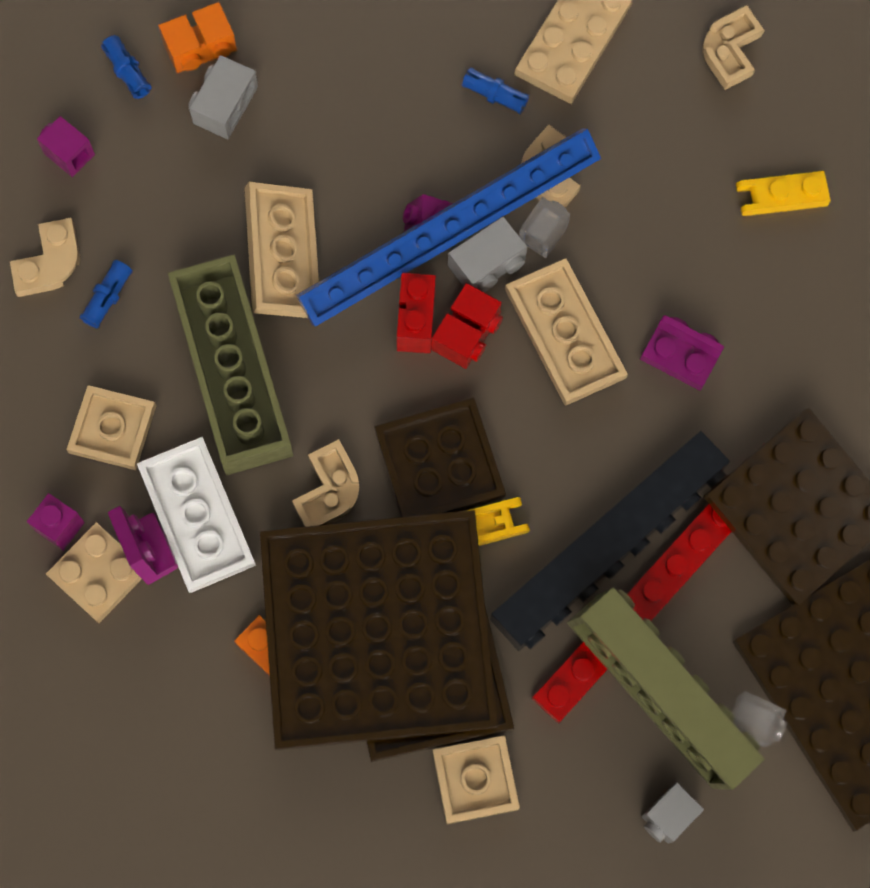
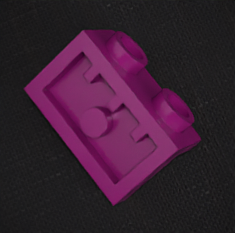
(682, 352)
(143, 544)

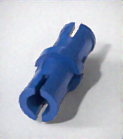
(126, 67)
(495, 90)
(106, 294)

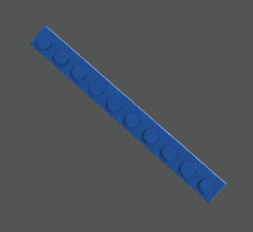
(448, 227)

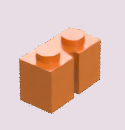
(198, 44)

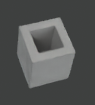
(671, 814)

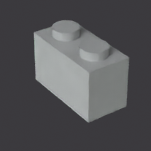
(223, 96)
(488, 256)

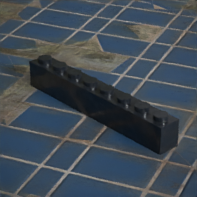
(609, 541)

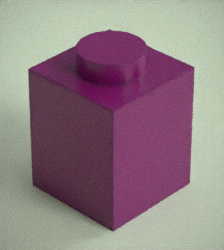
(65, 146)
(55, 521)

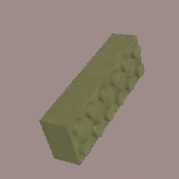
(230, 365)
(666, 690)

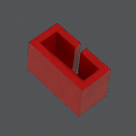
(416, 313)
(463, 332)

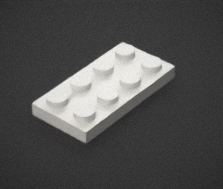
(196, 515)

